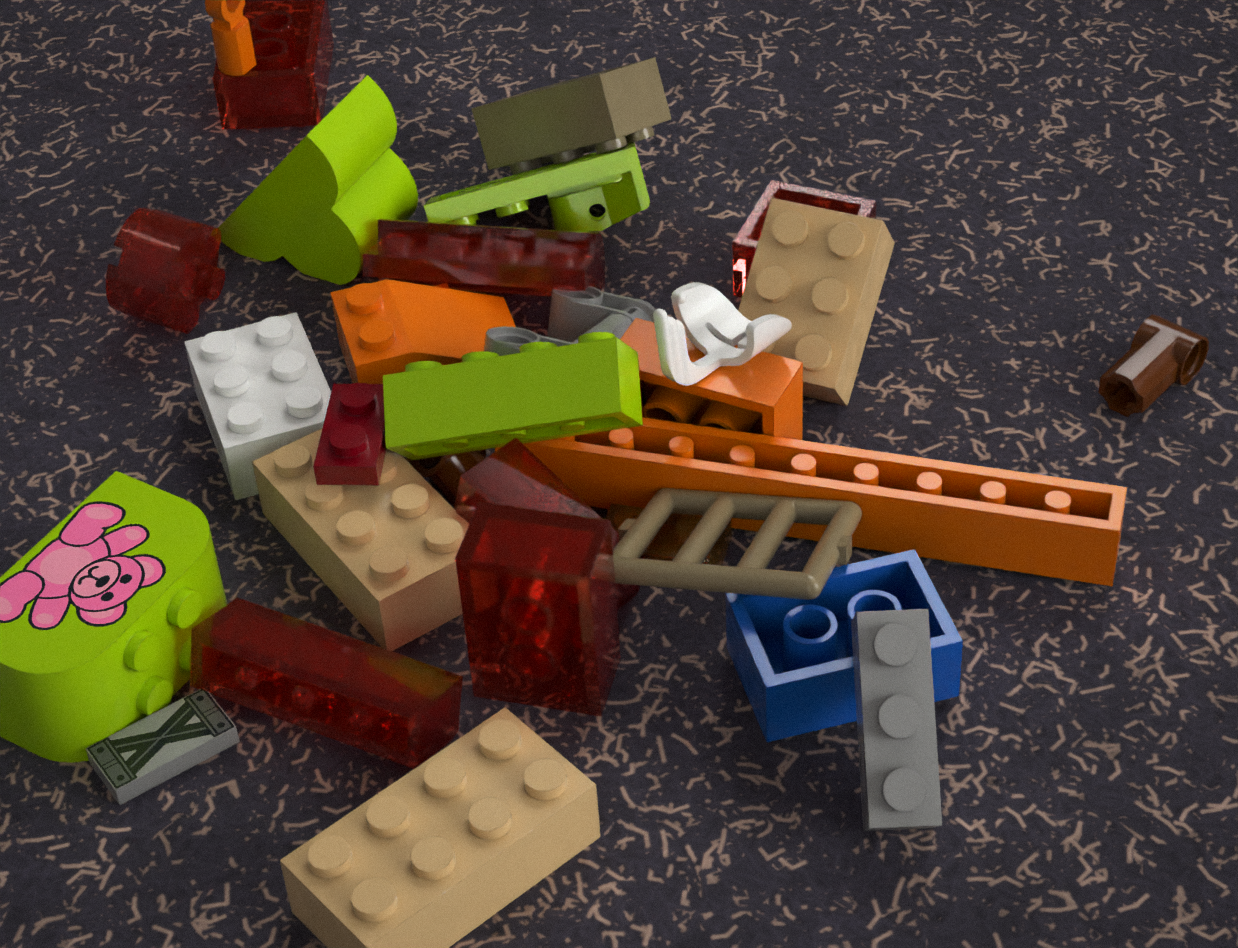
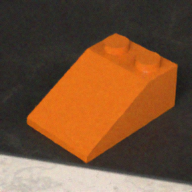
(404, 322)

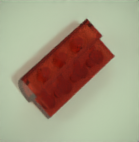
(486, 257)

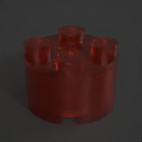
(165, 269)

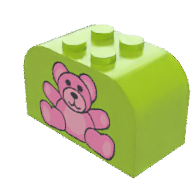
(103, 618)

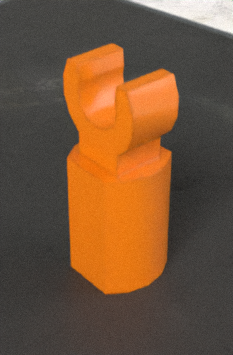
(231, 36)

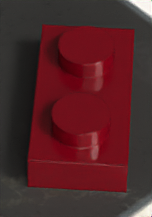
(352, 436)

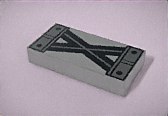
(162, 745)

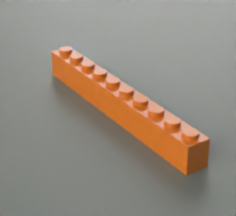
(905, 501)

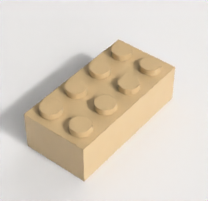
(375, 547)
(445, 843)

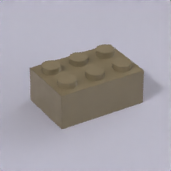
(573, 117)

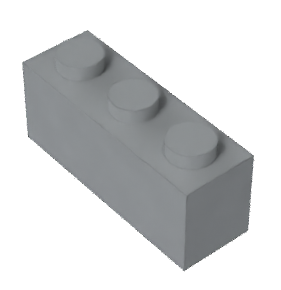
(896, 720)

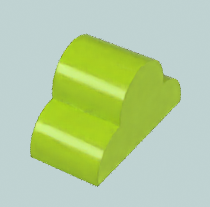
(329, 193)

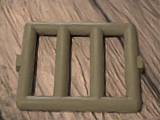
(750, 574)

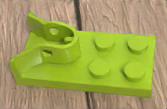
(571, 189)

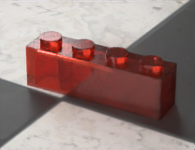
(326, 682)

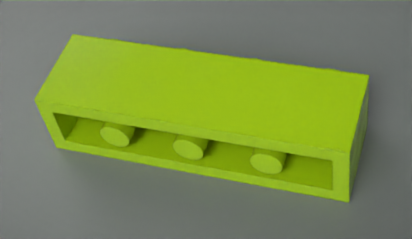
(521, 395)

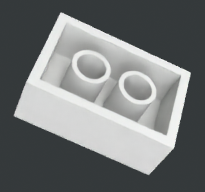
(257, 392)

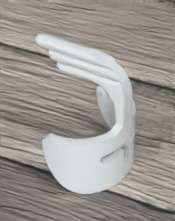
(698, 313)

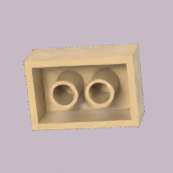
(826, 279)

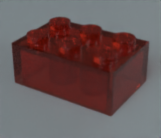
(291, 72)
(539, 607)

